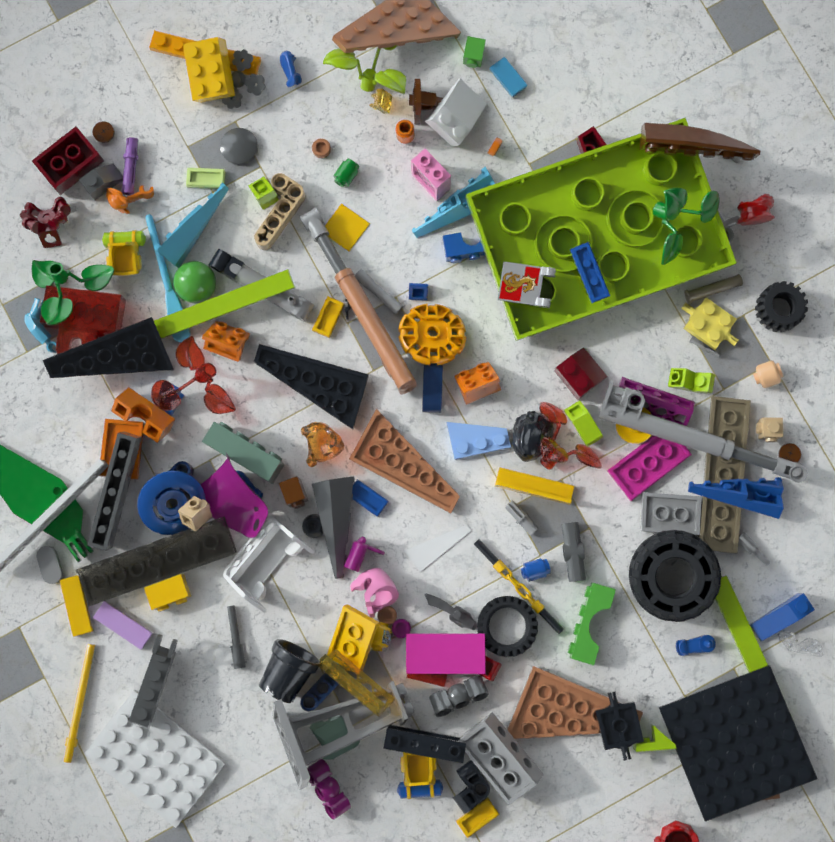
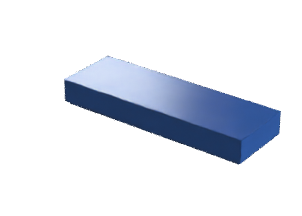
(590, 272)

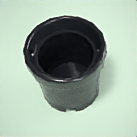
(288, 670)

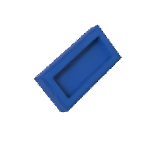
(368, 498)

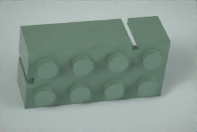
(244, 453)

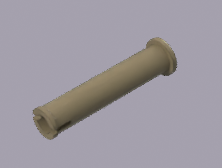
(713, 288)

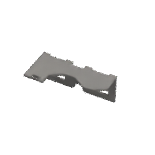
(700, 344)

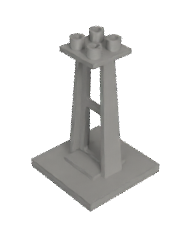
(288, 728)

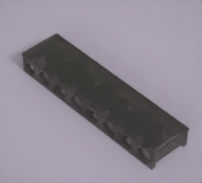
(156, 561)

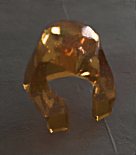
(322, 442)

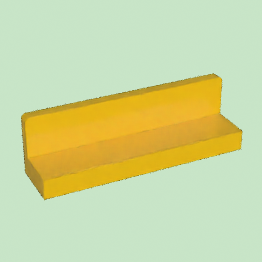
(534, 486)

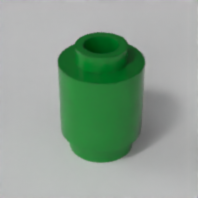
(346, 173)

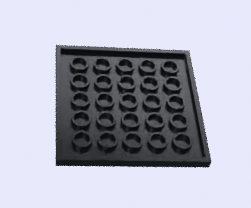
(737, 743)

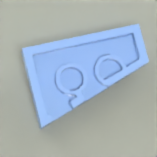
(476, 439)

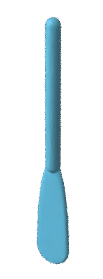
(172, 301)

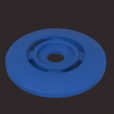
(158, 491)

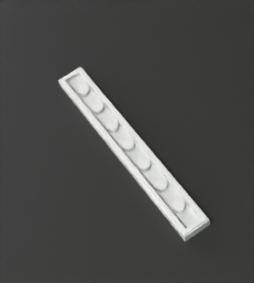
(52, 512)

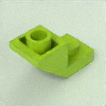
(691, 381)
(583, 423)

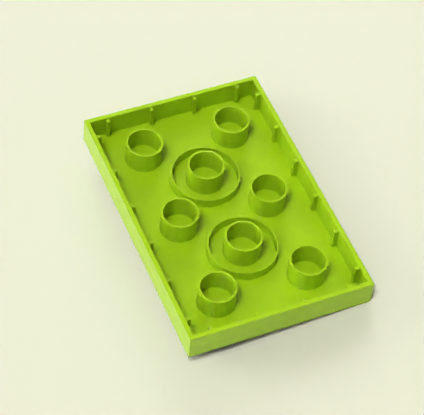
(602, 201)

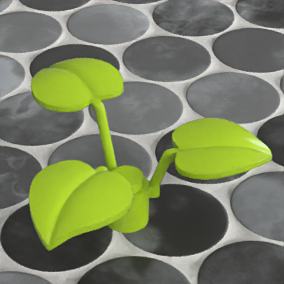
(389, 78)

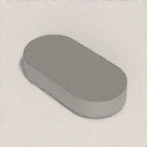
(49, 565)

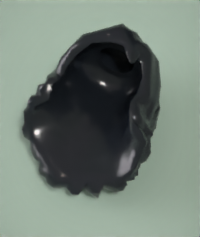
(528, 433)

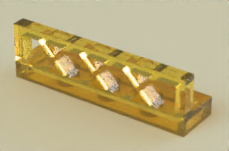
(354, 685)

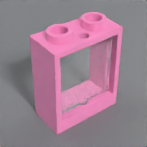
(429, 171)

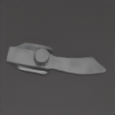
(457, 614)

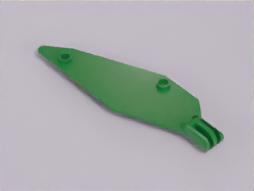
(32, 491)

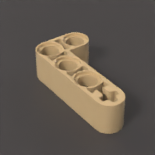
(276, 214)

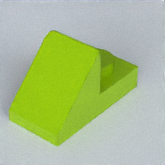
(263, 192)
(658, 742)

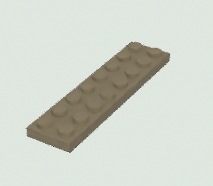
(718, 519)

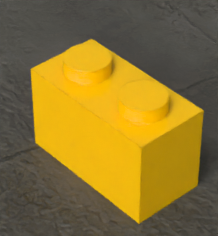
(168, 592)

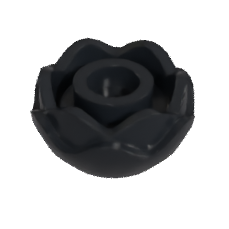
(307, 526)

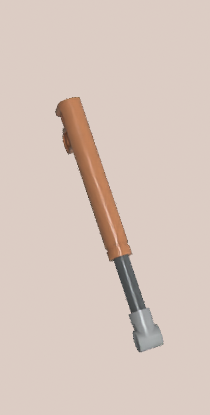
(362, 307)

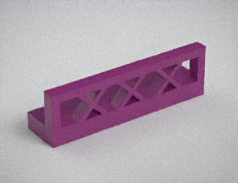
(658, 398)

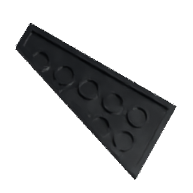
(122, 351)
(324, 384)

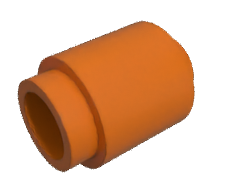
(405, 126)

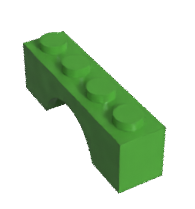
(584, 648)

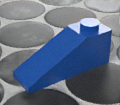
(782, 616)

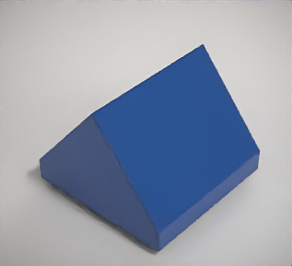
(418, 291)

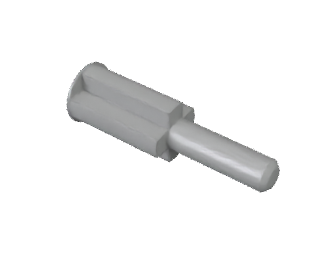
(751, 547)

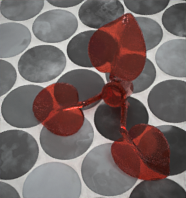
(191, 356)
(552, 452)

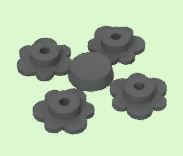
(240, 80)

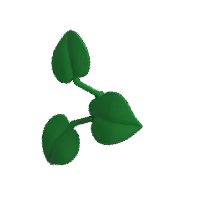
(674, 202)
(45, 273)

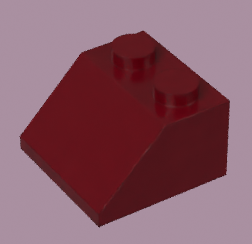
(580, 373)

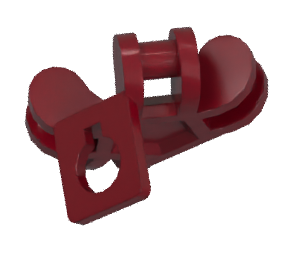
(46, 221)

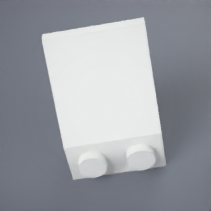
(456, 113)

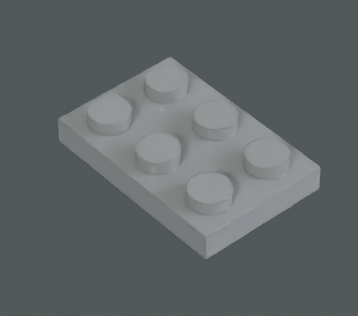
(670, 512)

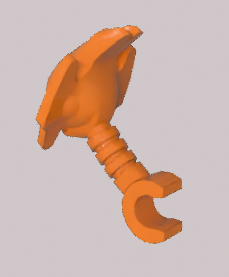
(120, 202)

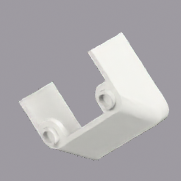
(260, 558)

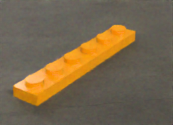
(173, 46)

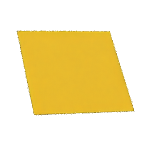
(346, 227)

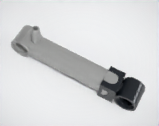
(239, 272)

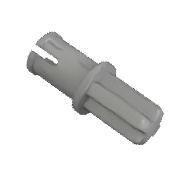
(521, 517)

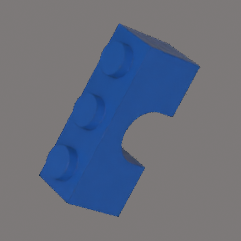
(457, 249)

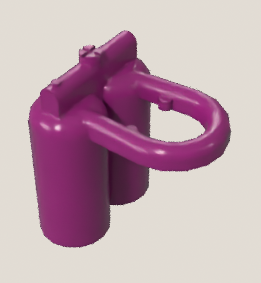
(358, 553)

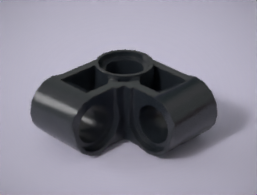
(469, 796)

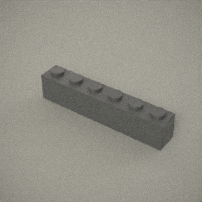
(114, 490)

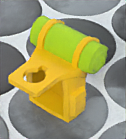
(124, 251)

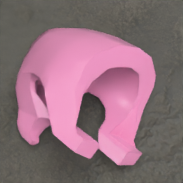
(376, 582)

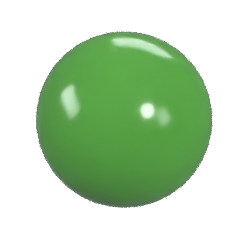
(194, 282)

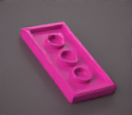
(647, 465)
(445, 653)

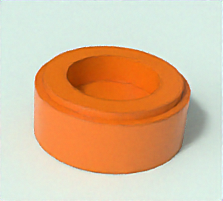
(495, 146)

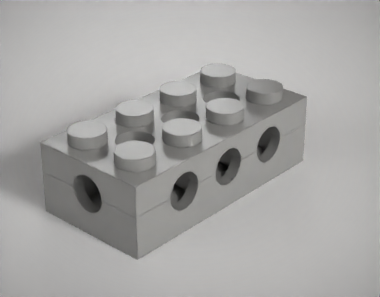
(501, 758)

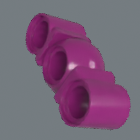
(328, 789)

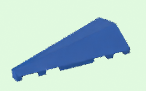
(755, 496)

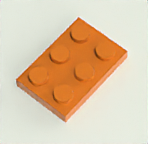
(111, 429)

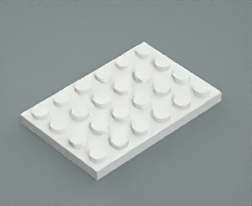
(156, 764)

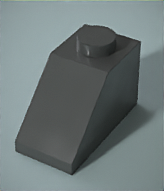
(100, 179)

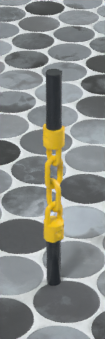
(536, 605)

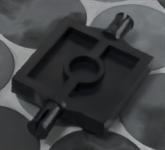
(619, 725)

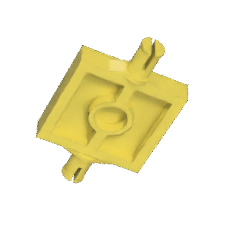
(710, 323)

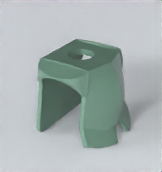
(330, 731)

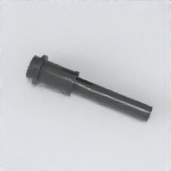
(236, 648)

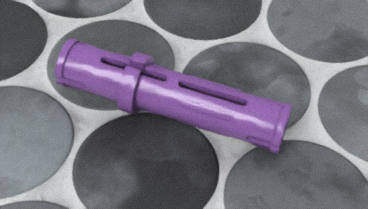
(130, 165)

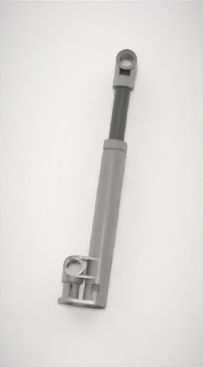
(621, 411)

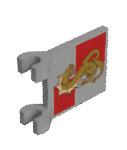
(523, 284)

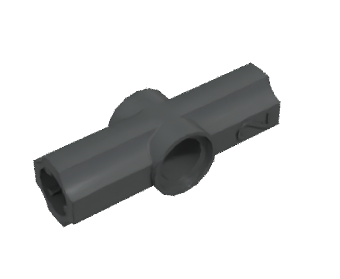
(573, 552)

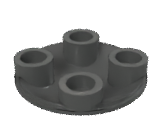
(238, 146)

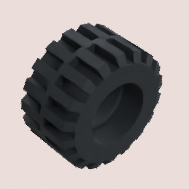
(794, 299)

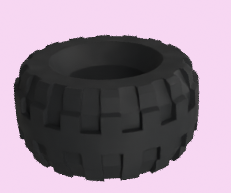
(674, 545)

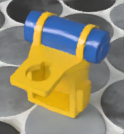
(418, 777)

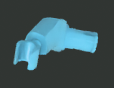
(36, 328)

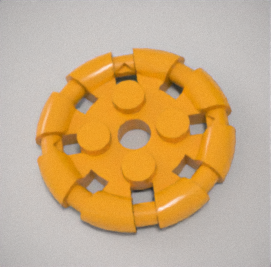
(432, 343)

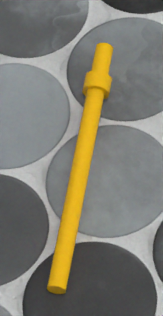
(72, 740)

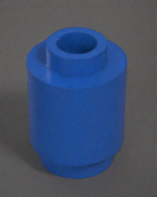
(535, 569)

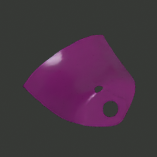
(235, 500)

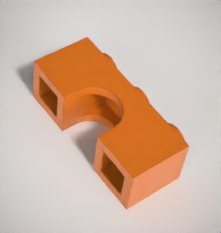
(132, 404)

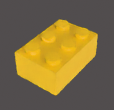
(209, 69)

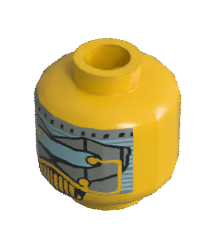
(382, 637)

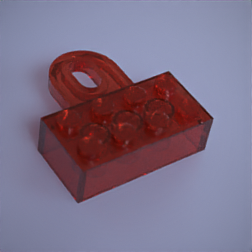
(91, 314)

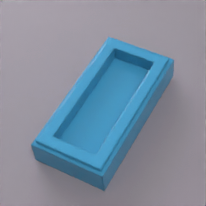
(508, 77)

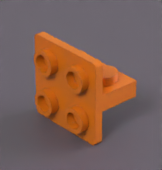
(225, 340)
(478, 382)

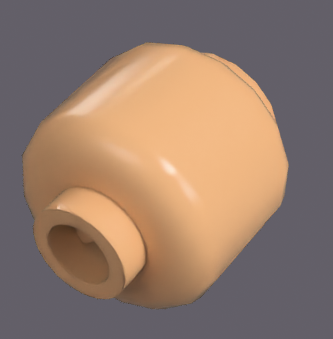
(768, 374)

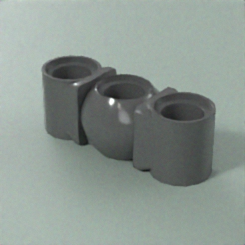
(458, 696)

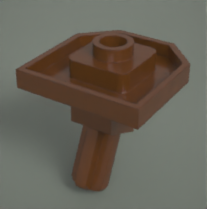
(422, 100)

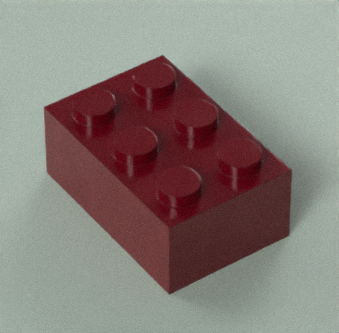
(67, 160)

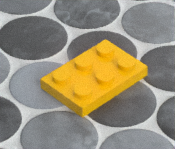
(353, 636)

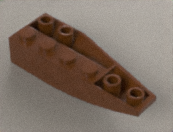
(693, 141)

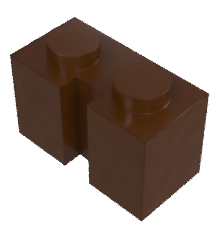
(293, 492)

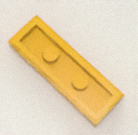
(76, 606)

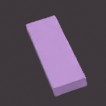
(123, 625)

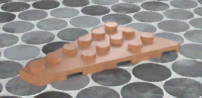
(396, 24)
(556, 708)

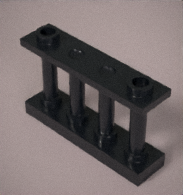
(424, 743)

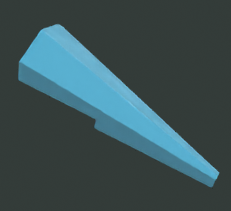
(455, 206)
(190, 228)

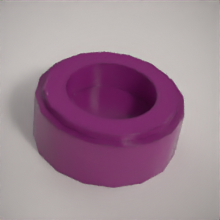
(400, 628)

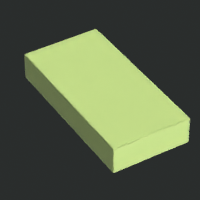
(205, 178)

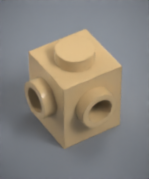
(770, 429)
(195, 513)

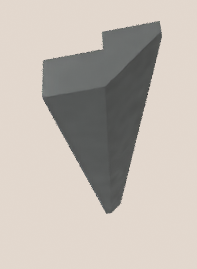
(333, 504)

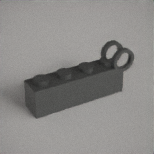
(153, 683)

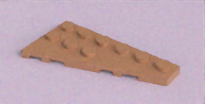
(395, 459)

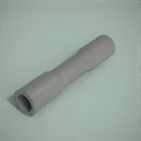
(387, 299)

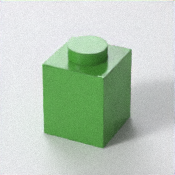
(474, 52)

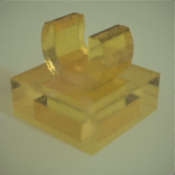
(382, 101)

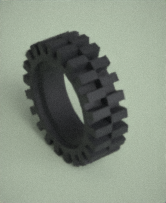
(530, 623)

